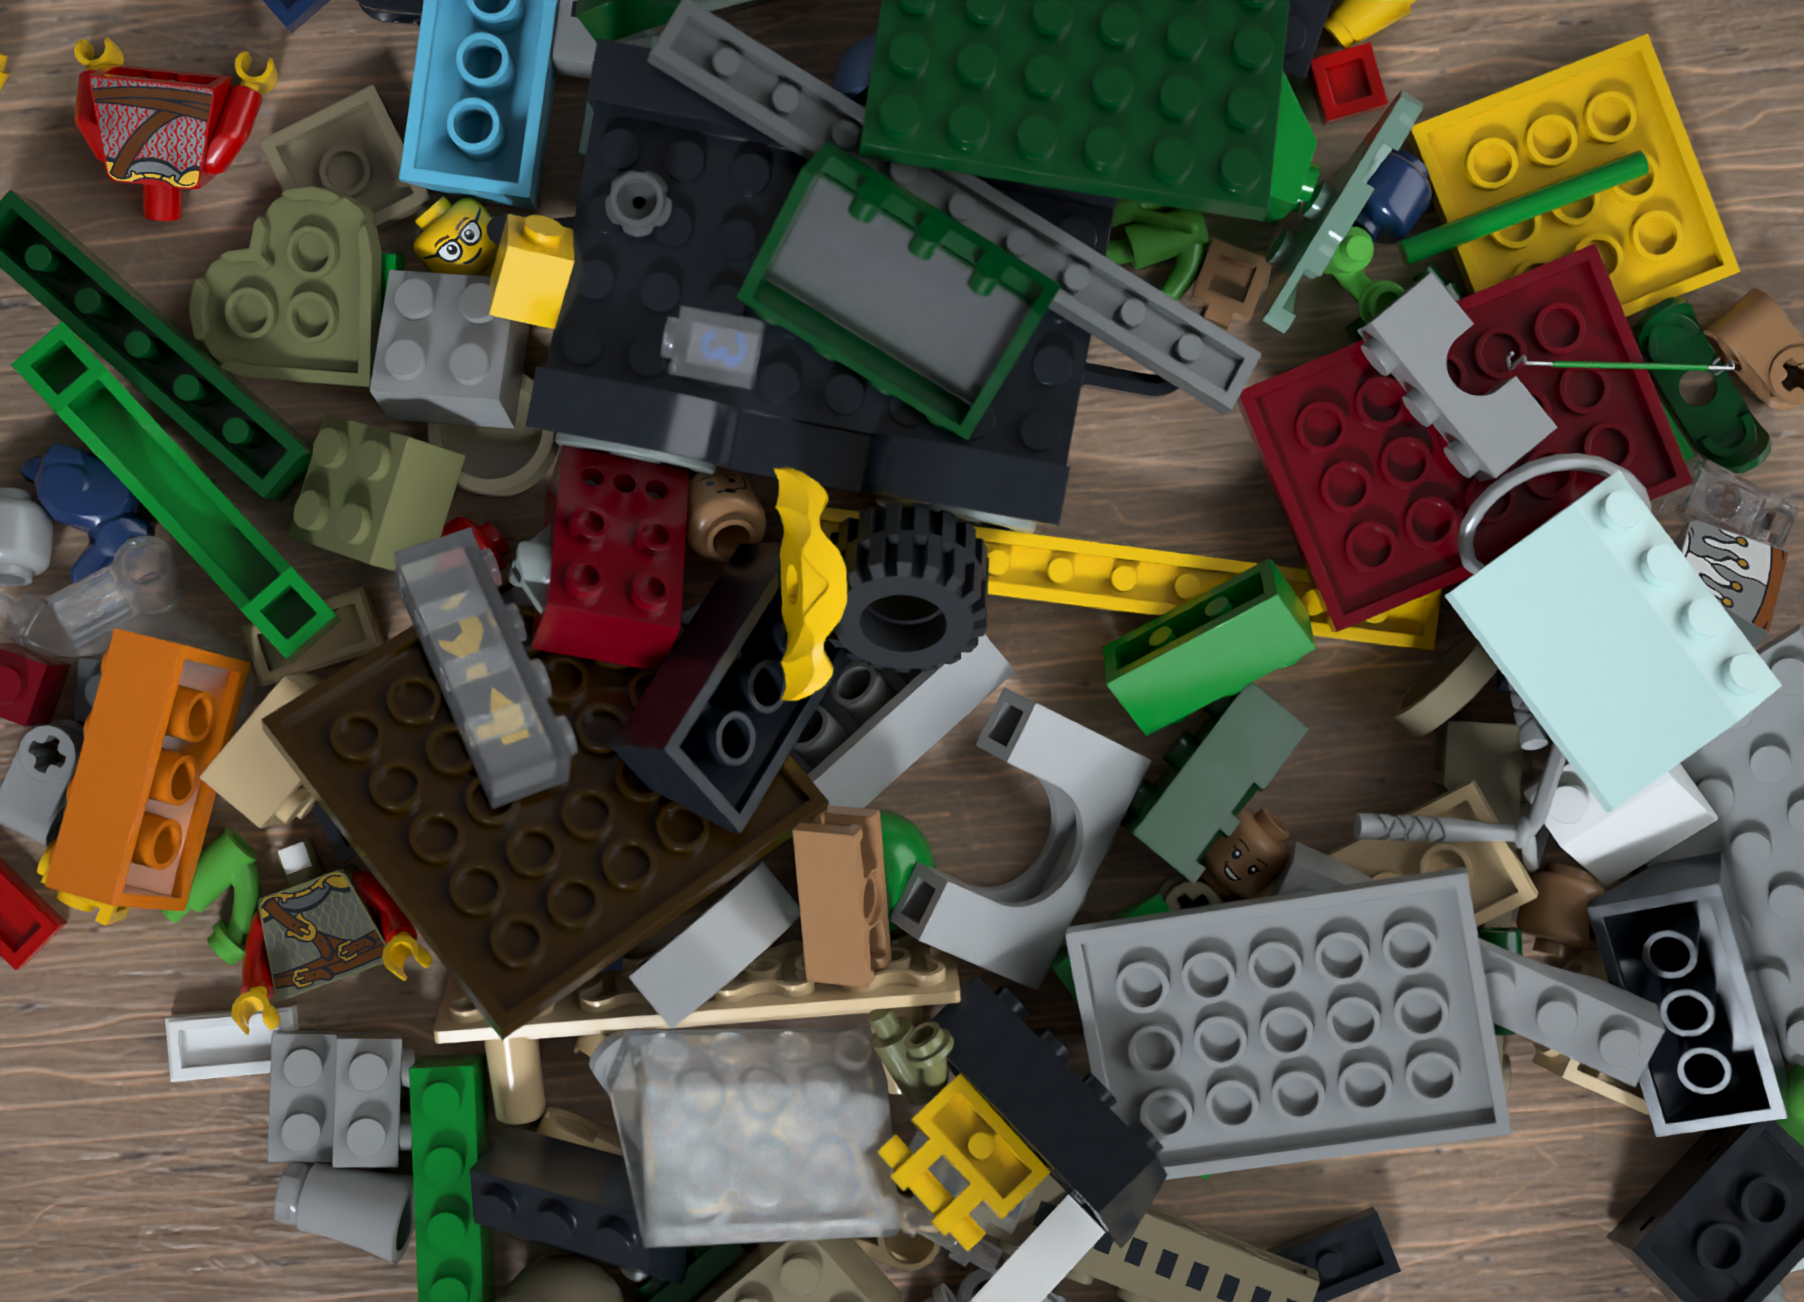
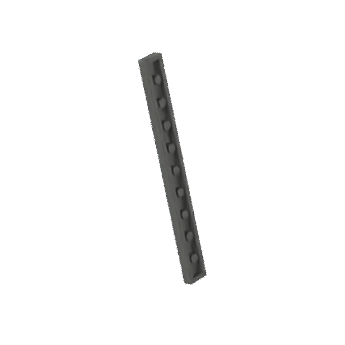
(1094, 290)

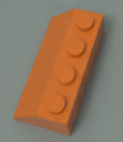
(137, 792)

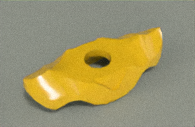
(810, 583)

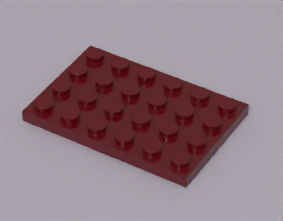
(1372, 485)

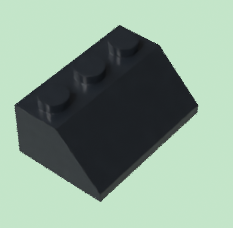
(567, 1202)

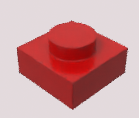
(1347, 84)

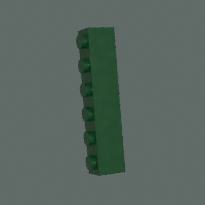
(150, 350)

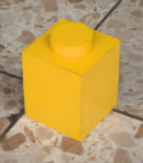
(531, 270)

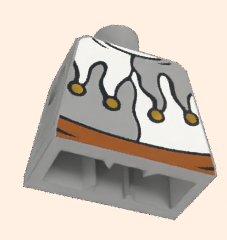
(1738, 572)

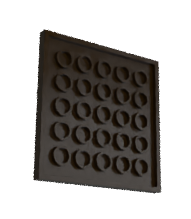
(538, 888)

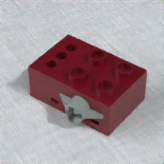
(608, 559)

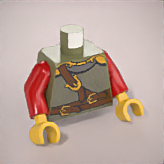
(319, 934)

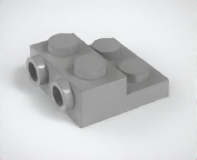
(338, 1097)

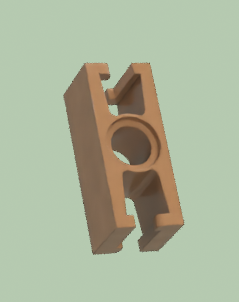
(842, 896)

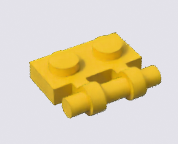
(979, 1149)

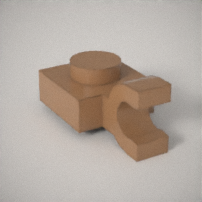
(1229, 283)

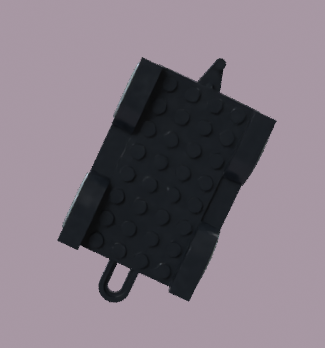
(806, 412)

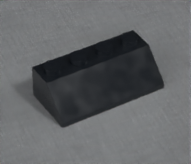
(715, 711)
(1684, 947)
(1060, 1118)

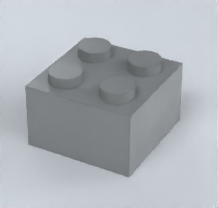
(445, 353)

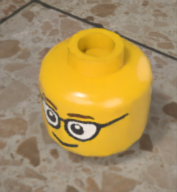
(456, 238)

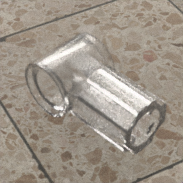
(118, 591)

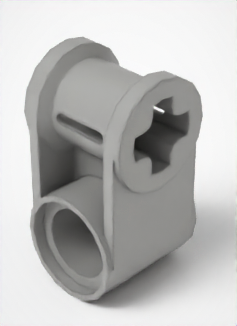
(37, 782)

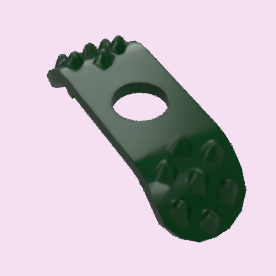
(1722, 427)

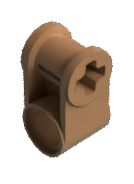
(1762, 346)

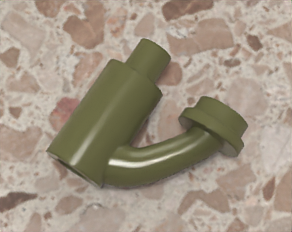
(912, 1054)

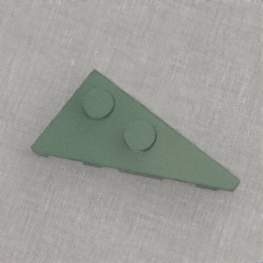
(1332, 212)

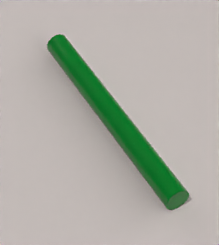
(1523, 207)

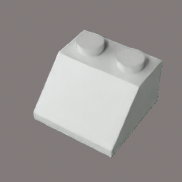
(1631, 833)

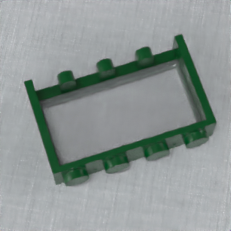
(896, 290)

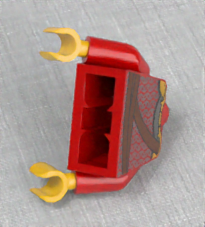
(164, 123)

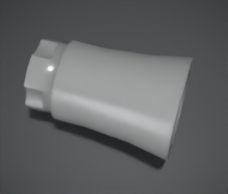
(349, 1206)

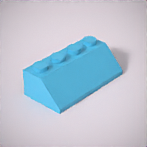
(482, 100)

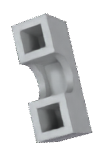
(1412, 344)

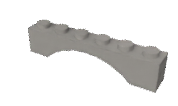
(1538, 1001)

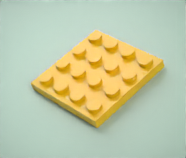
(1651, 232)

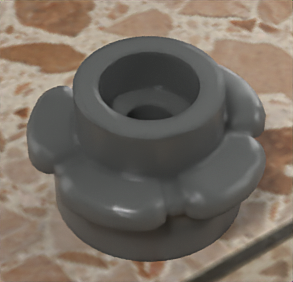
(633, 185)

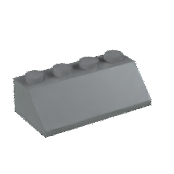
(885, 720)

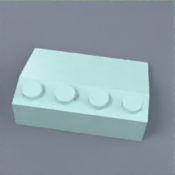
(1613, 641)

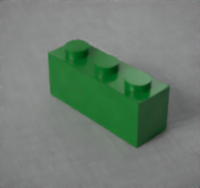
(1208, 647)

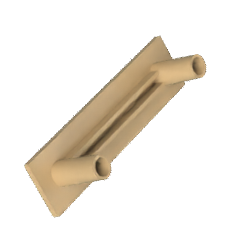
(763, 991)

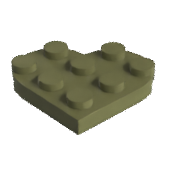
(300, 295)

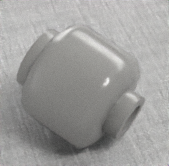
(24, 537)

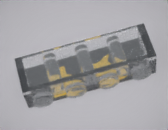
(483, 667)

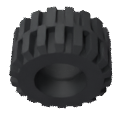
(911, 587)

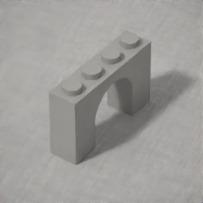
(1022, 923)

